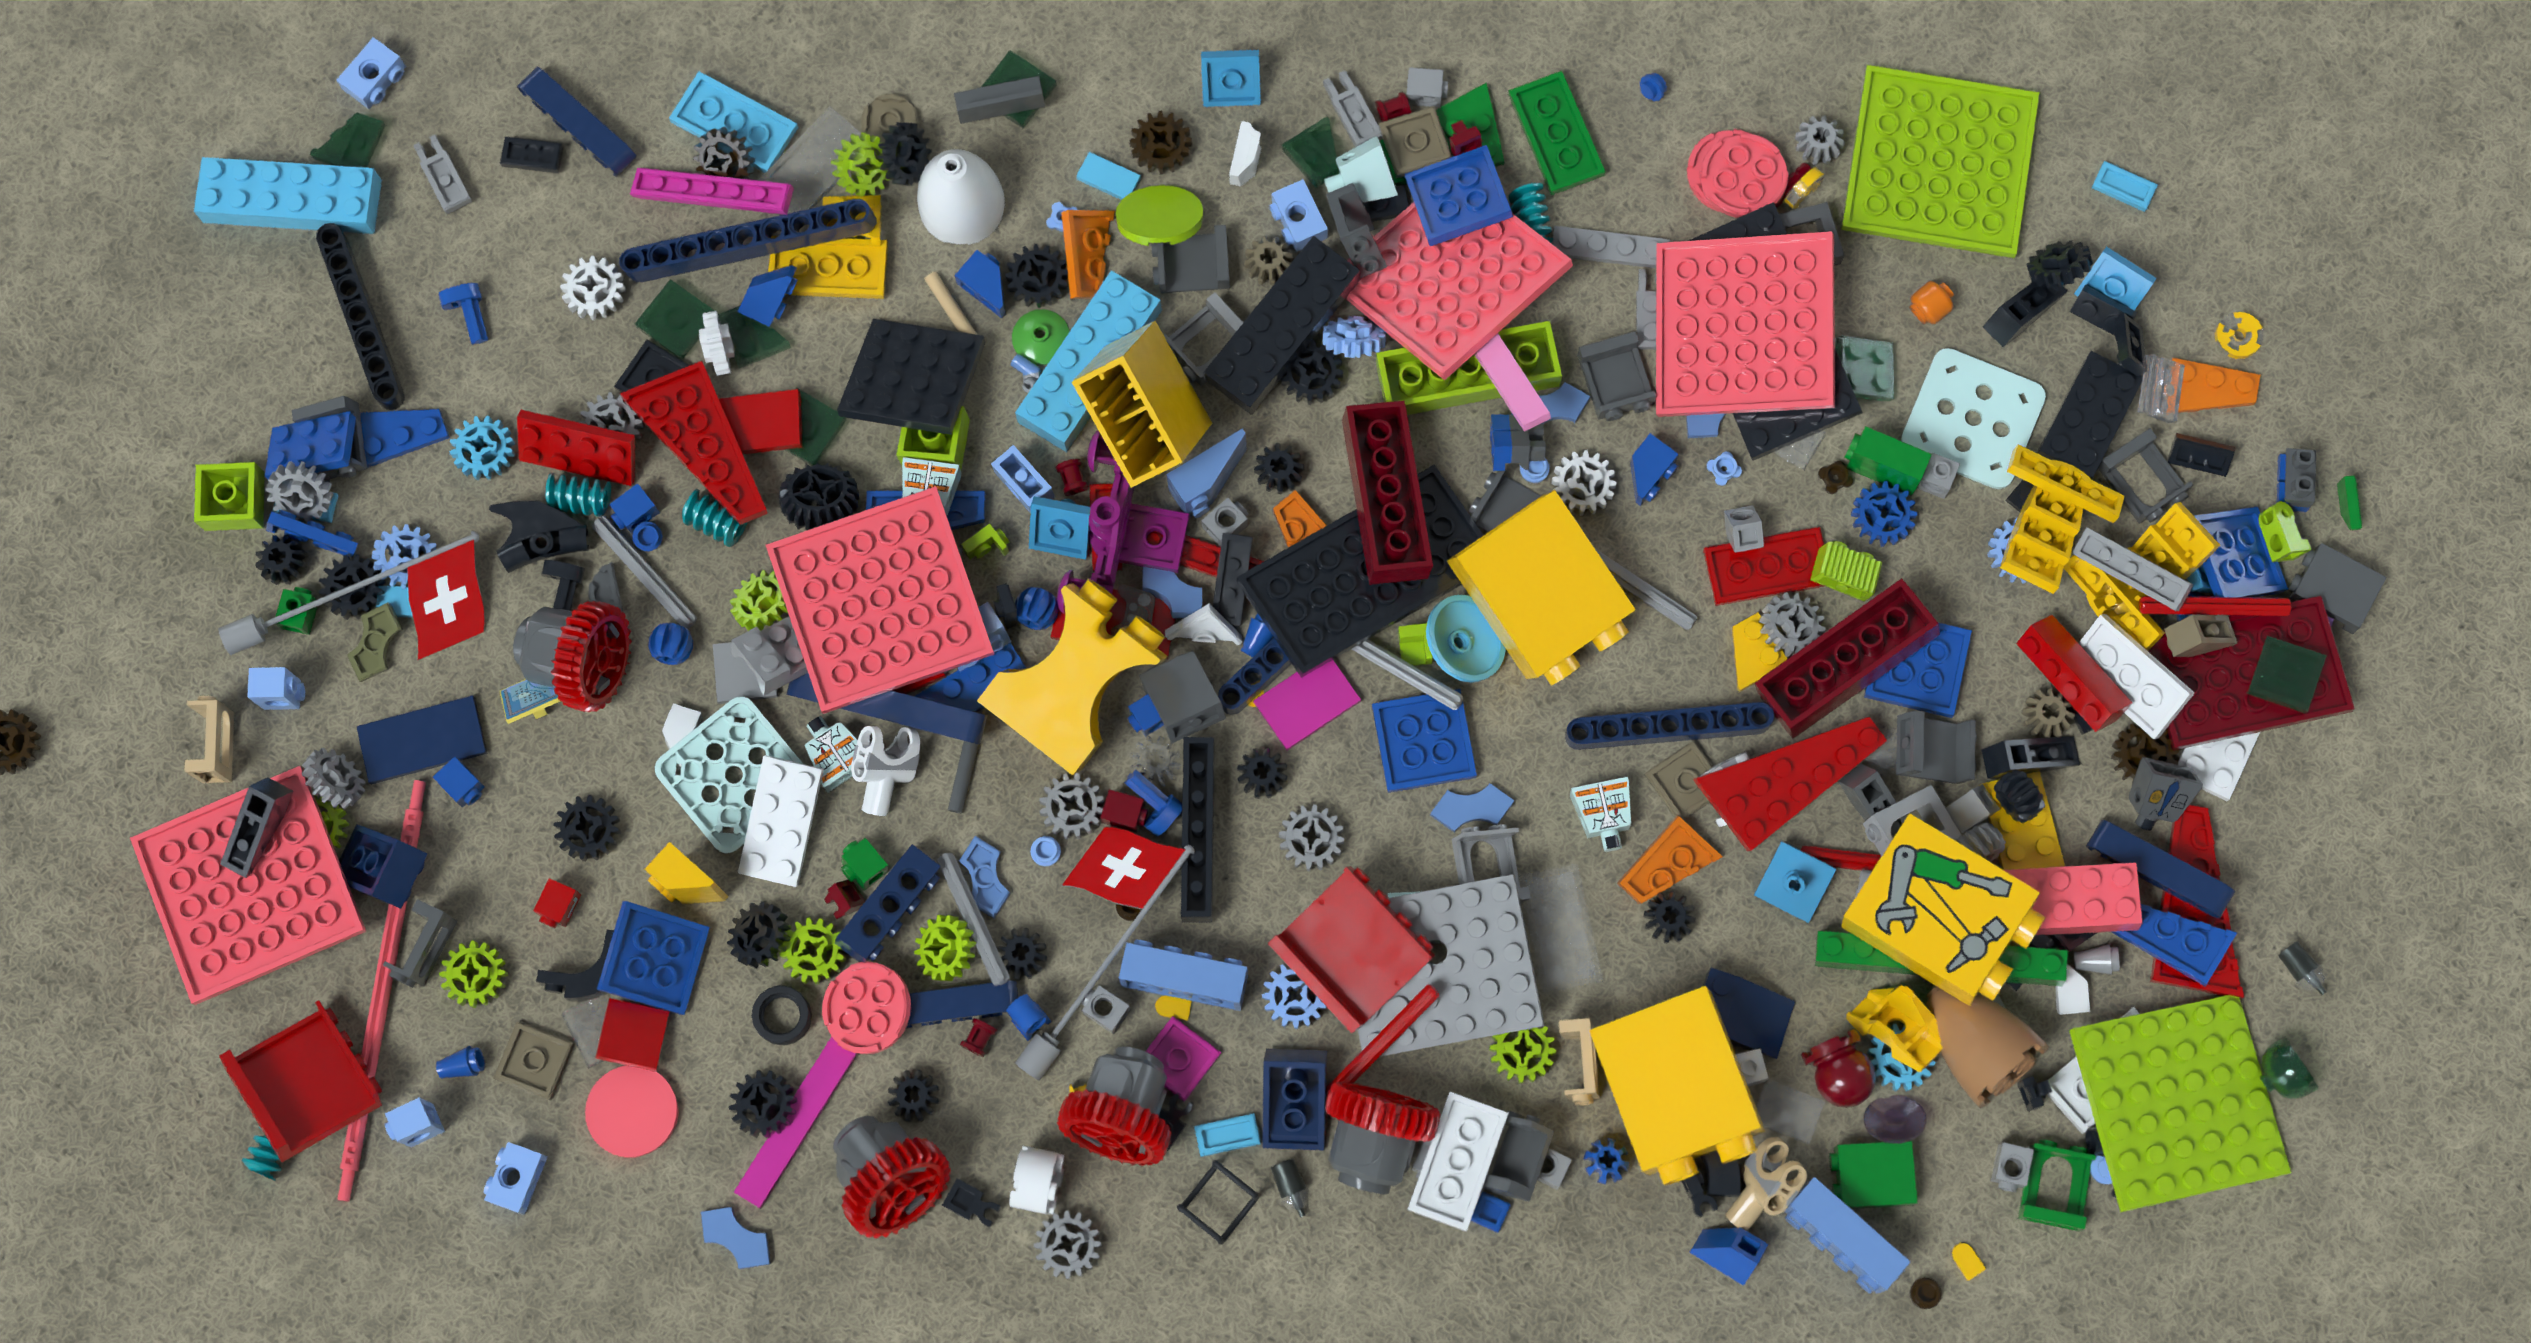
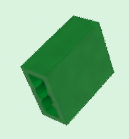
(1887, 460)
(1874, 1175)

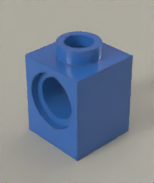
(633, 508)
(1144, 716)
(459, 782)

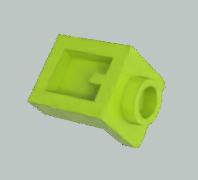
(980, 543)

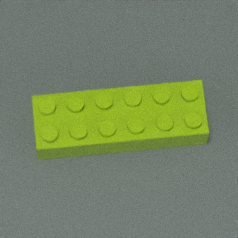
(1410, 380)

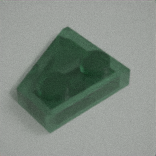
(352, 143)
(1314, 152)
(751, 338)

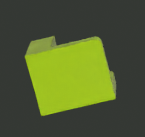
(1414, 644)

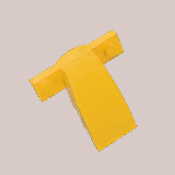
(2052, 516)
(2173, 543)

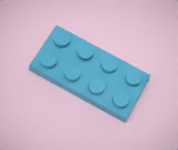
(714, 105)

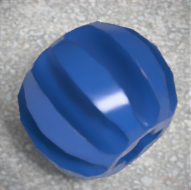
(1036, 608)
(670, 643)
(1601, 1168)

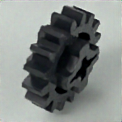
(904, 153)
(2059, 264)
(1027, 281)
(1321, 377)
(345, 575)
(598, 823)
(759, 934)
(766, 1116)

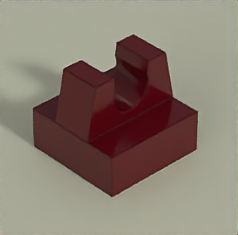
(1464, 139)
(846, 897)

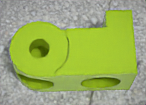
(2282, 533)

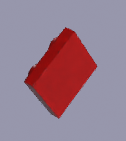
(632, 1034)

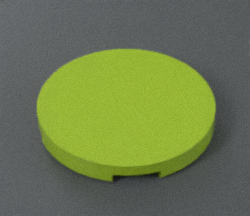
(1159, 215)

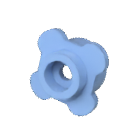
(1054, 221)
(1725, 459)

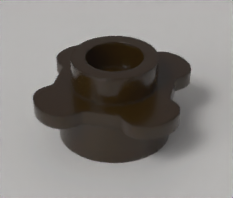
(1838, 469)

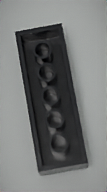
(1282, 325)

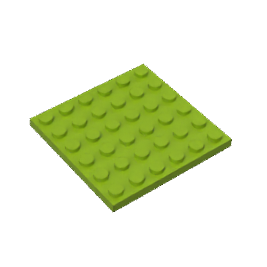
(1940, 161)
(2179, 1102)

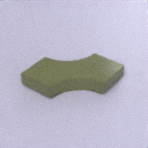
(379, 629)

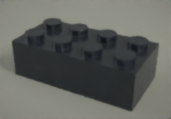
(2090, 414)

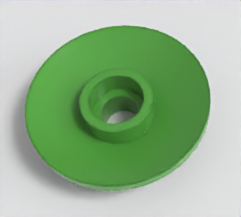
(1039, 349)

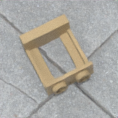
(210, 769)
(1580, 1030)

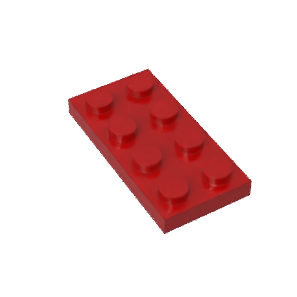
(576, 447)

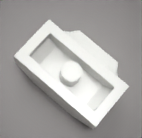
(1245, 155)

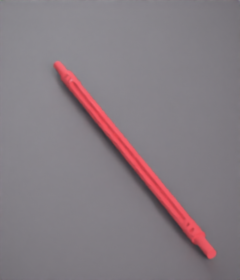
(380, 998)

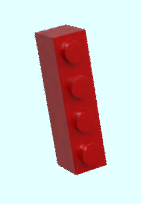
(2074, 673)

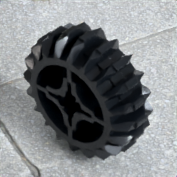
(818, 495)

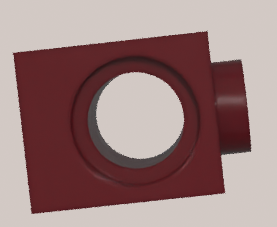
(1124, 811)

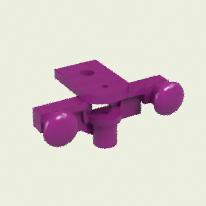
(1122, 528)

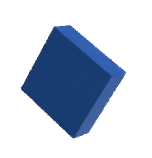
(1490, 1212)

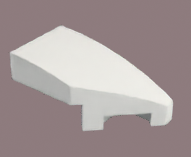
(679, 724)
(2073, 995)

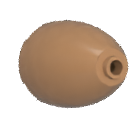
(1983, 1044)

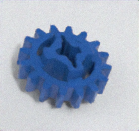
(1894, 517)

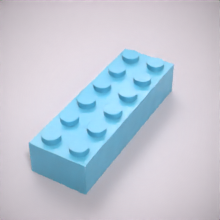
(287, 195)
(1053, 404)

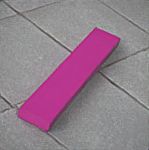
(712, 191)
(781, 1147)

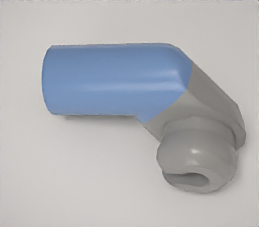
(1029, 370)

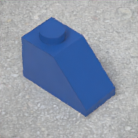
(983, 281)

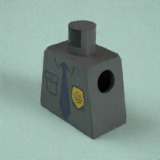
(2162, 791)

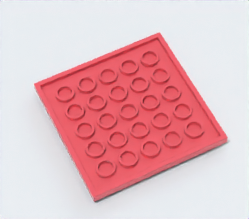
(1456, 293)
(1745, 325)
(879, 600)
(240, 927)

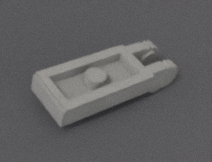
(1352, 110)
(443, 177)
(1645, 314)

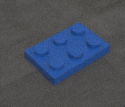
(316, 442)

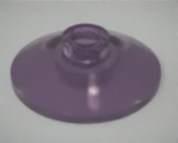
(1895, 1119)

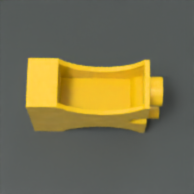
(1061, 697)

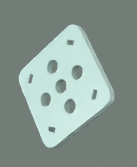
(1960, 390)
(700, 771)

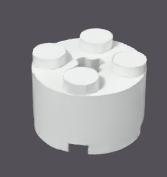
(1036, 1180)

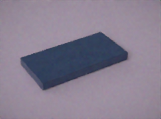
(421, 739)

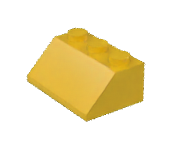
(681, 879)

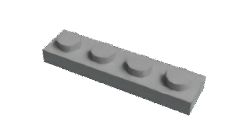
(1607, 246)
(2132, 569)

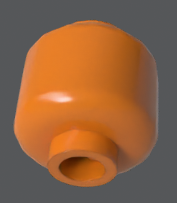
(1932, 302)

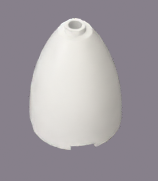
(960, 197)

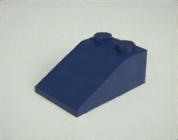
(381, 865)
(1750, 1012)
(1294, 1099)

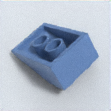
(1202, 478)

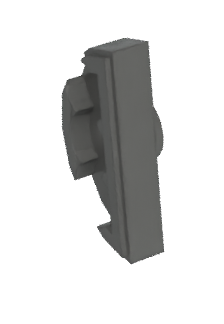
(605, 587)

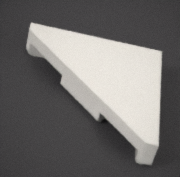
(1204, 626)

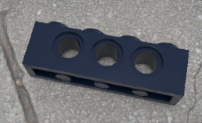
(913, 865)

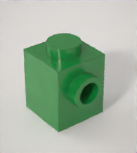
(291, 600)
(863, 863)

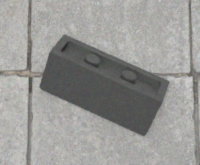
(999, 99)

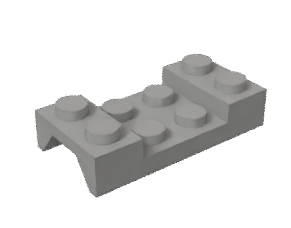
(771, 654)

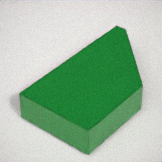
(2349, 502)

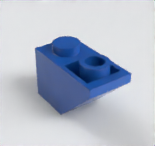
(765, 295)
(1649, 466)
(1730, 1251)

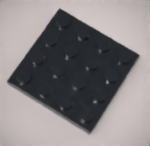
(911, 376)

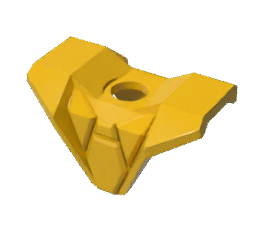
(1918, 1041)

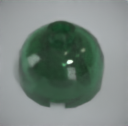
(2286, 1071)

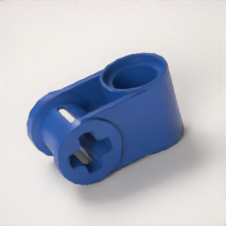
(1027, 1015)

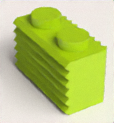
(1846, 570)

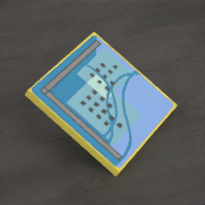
(526, 699)

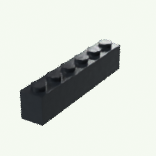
(1198, 829)

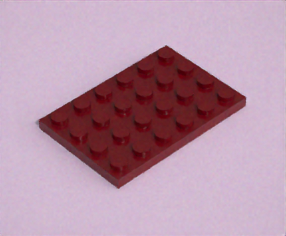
(2222, 678)

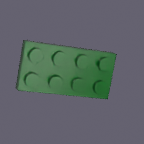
(1556, 133)

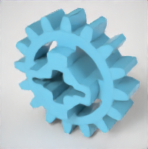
(474, 437)
(1903, 1071)

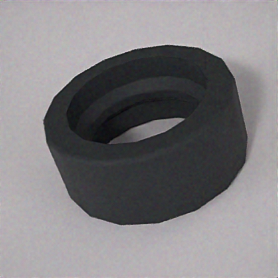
(781, 992)

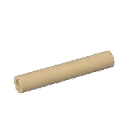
(948, 303)

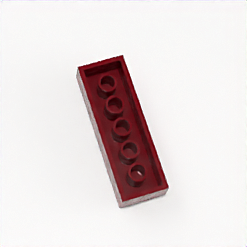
(1387, 492)
(1847, 658)

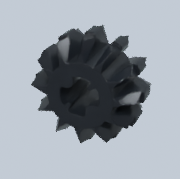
(1283, 477)
(289, 566)
(1251, 769)
(2019, 796)
(1679, 923)
(1031, 956)
(903, 1097)

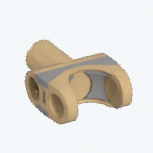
(1766, 1184)

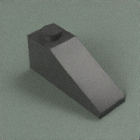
(1869, 793)

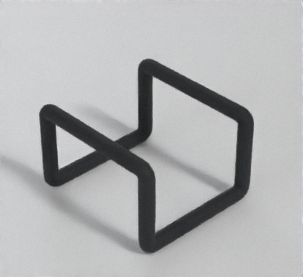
(1182, 1208)

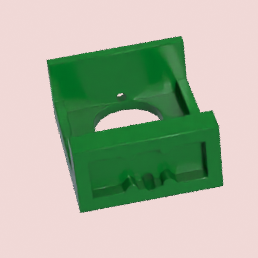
(2080, 1163)

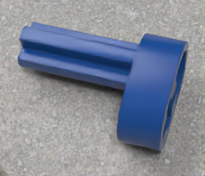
(468, 298)
(1166, 807)

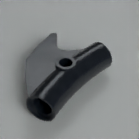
(537, 520)

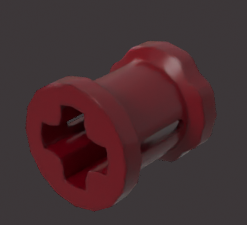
(1393, 107)
(1072, 477)
(978, 1037)

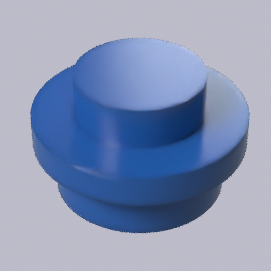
(1653, 86)
(647, 536)

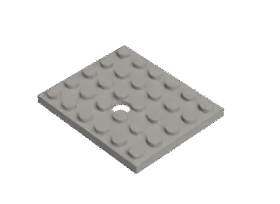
(1488, 969)

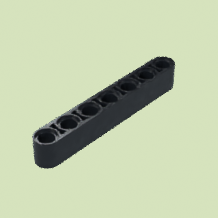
(354, 305)

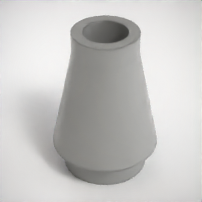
(2099, 960)

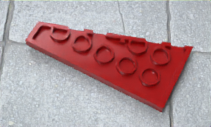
(693, 425)
(1775, 786)
(2193, 843)

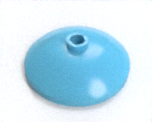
(1478, 648)

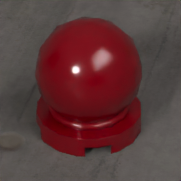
(1842, 1072)

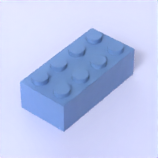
(1183, 975)
(1846, 1236)

